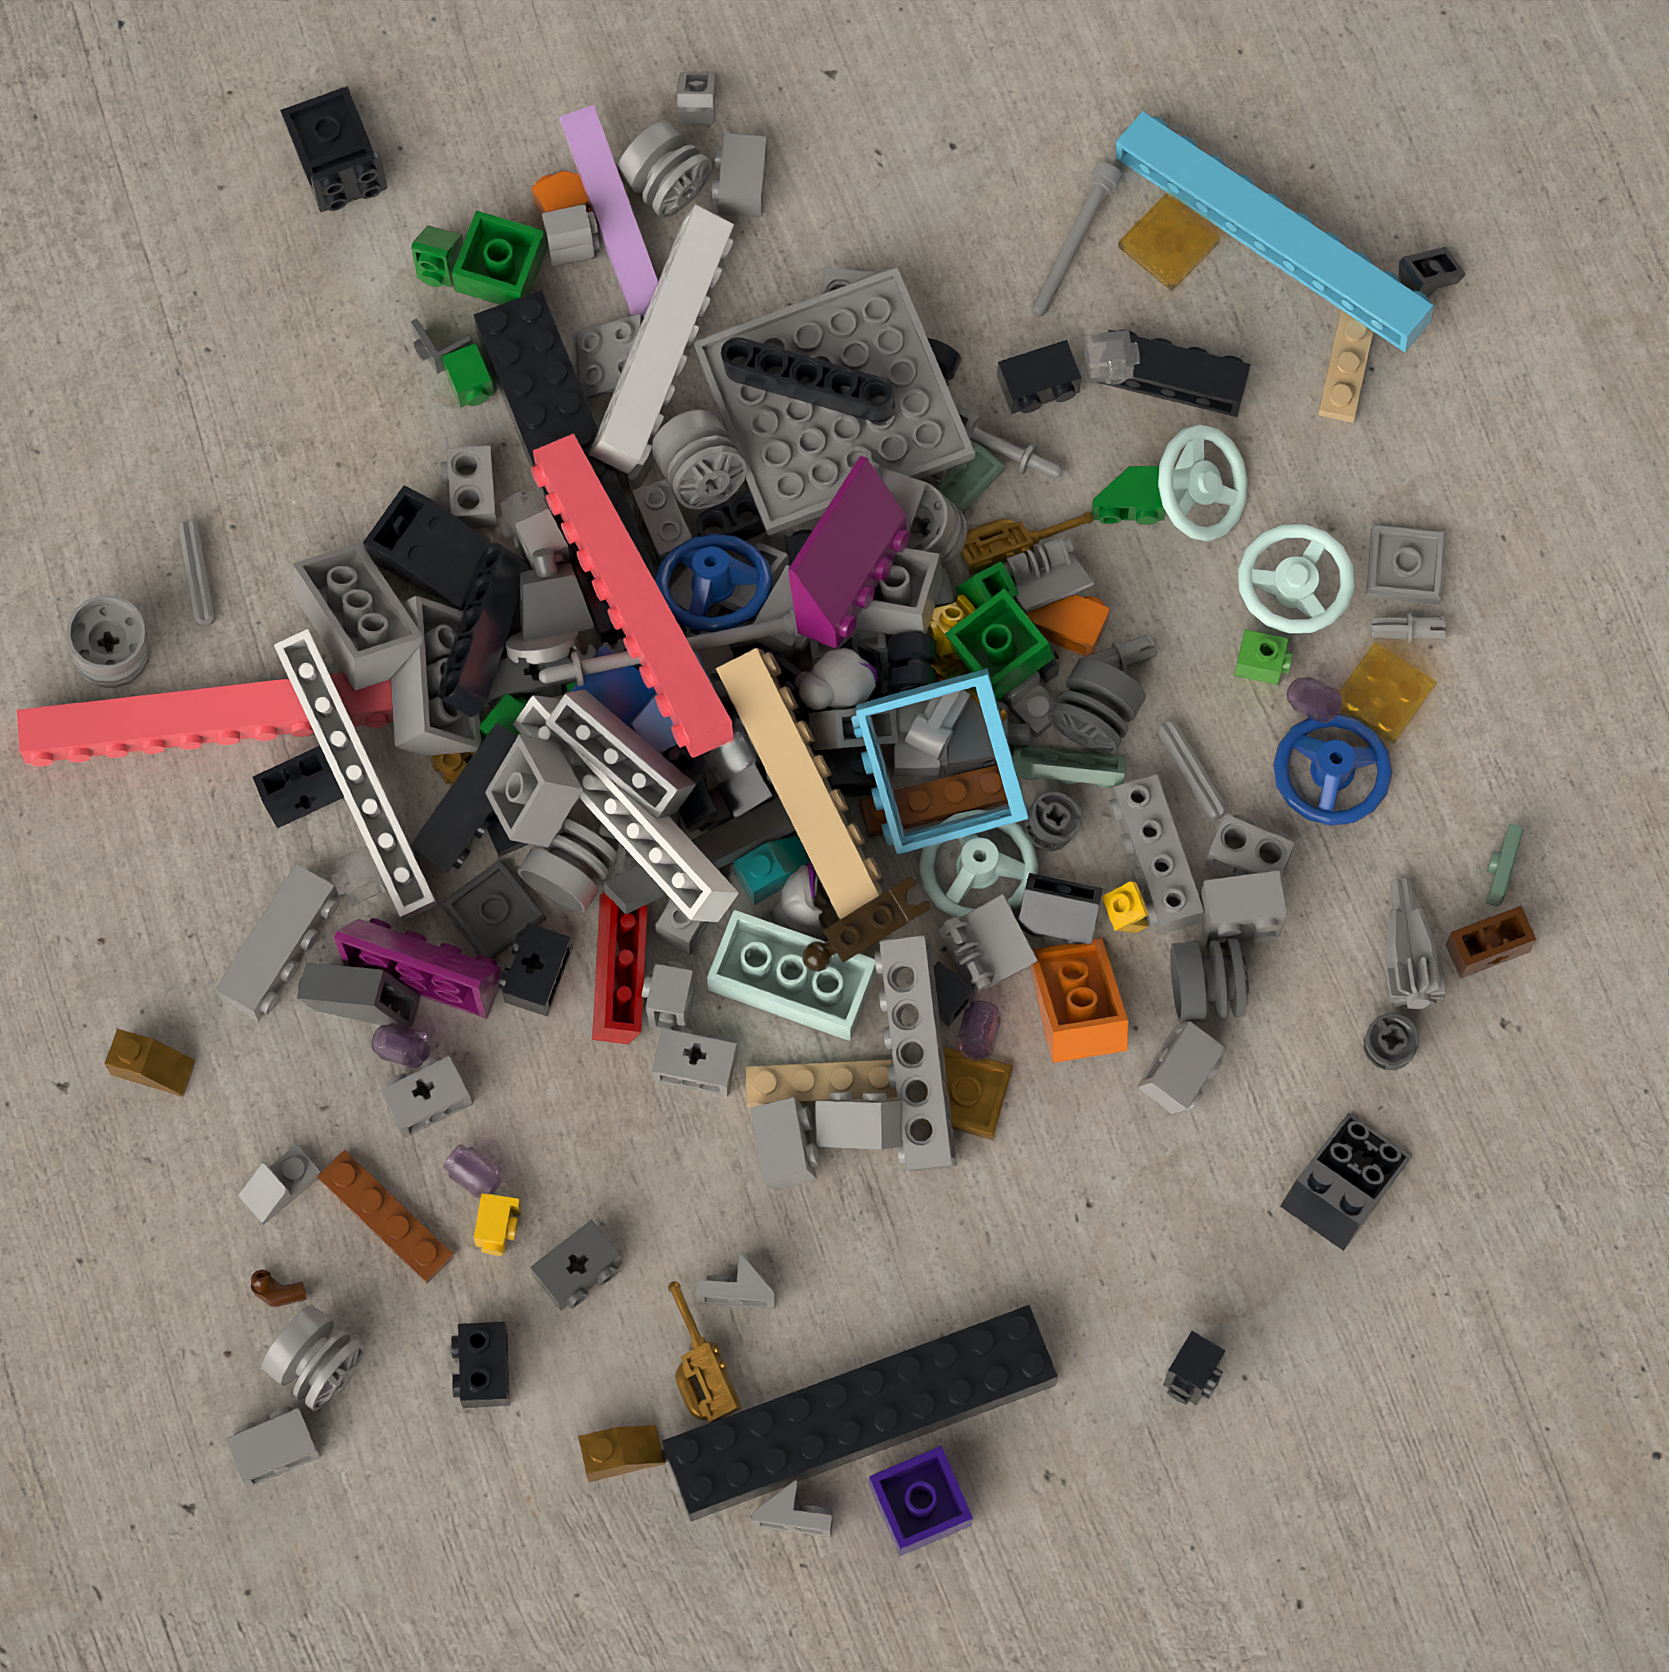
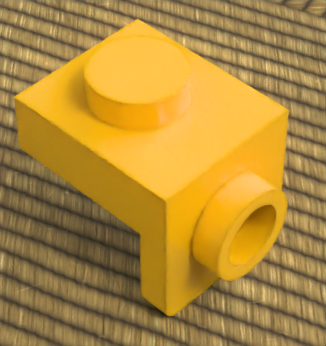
(1126, 908)

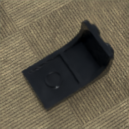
(334, 150)

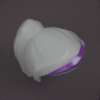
(837, 681)
(802, 904)

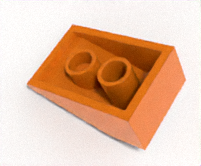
(1079, 1001)

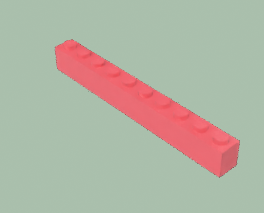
(632, 597)
(184, 719)

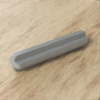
(196, 572)
(1192, 770)

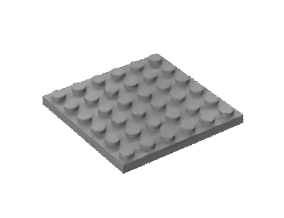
(805, 451)

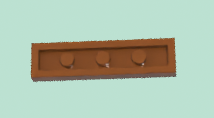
(939, 799)
(385, 1217)

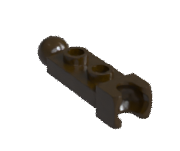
(865, 926)

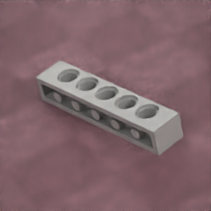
(916, 954)

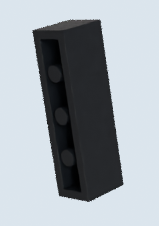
(1187, 376)
(465, 805)

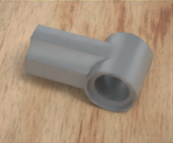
(934, 727)

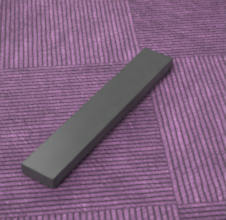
(719, 845)

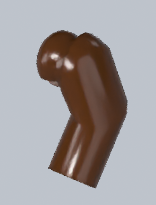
(273, 1292)

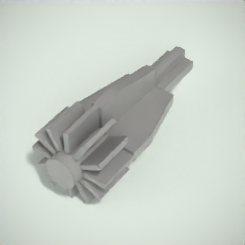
(1411, 953)

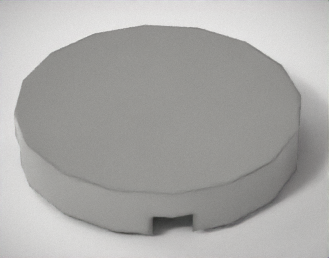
(542, 649)

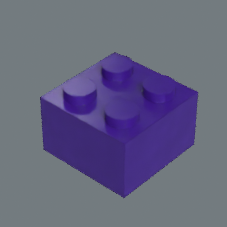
(920, 1501)

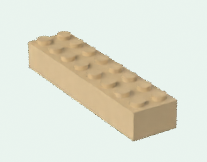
(801, 780)

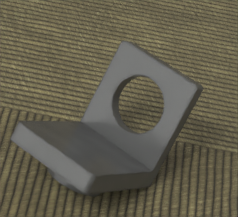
(426, 349)

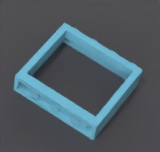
(883, 793)

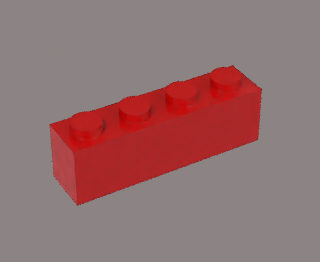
(619, 973)

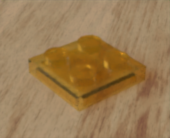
(1169, 242)
(1385, 692)

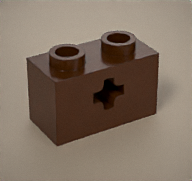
(1490, 942)

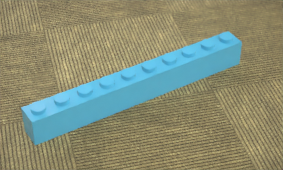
(1274, 231)

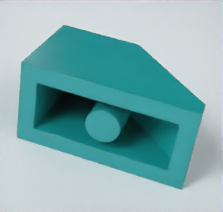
(769, 866)

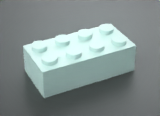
(765, 969)

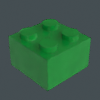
(498, 259)
(1003, 641)

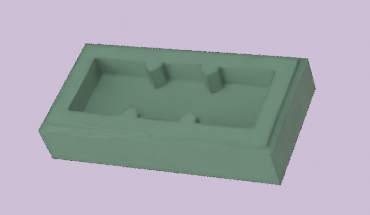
(971, 479)
(1502, 864)

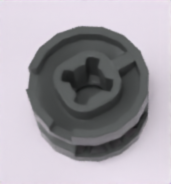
(1053, 820)
(1391, 1041)

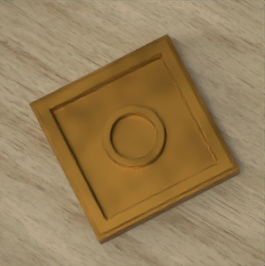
(975, 1092)

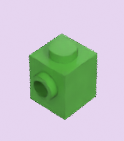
(1263, 657)

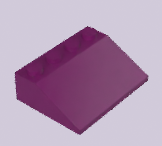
(846, 556)
(425, 968)

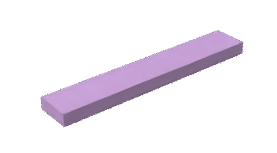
(611, 208)

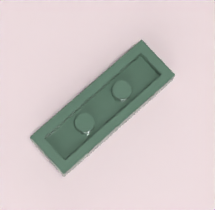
(1069, 766)

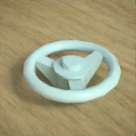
(1201, 481)
(1295, 579)
(978, 868)

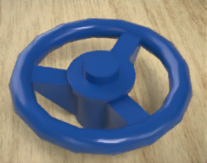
(715, 580)
(1333, 769)

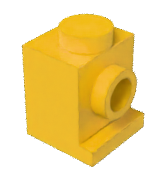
(945, 618)
(496, 1223)

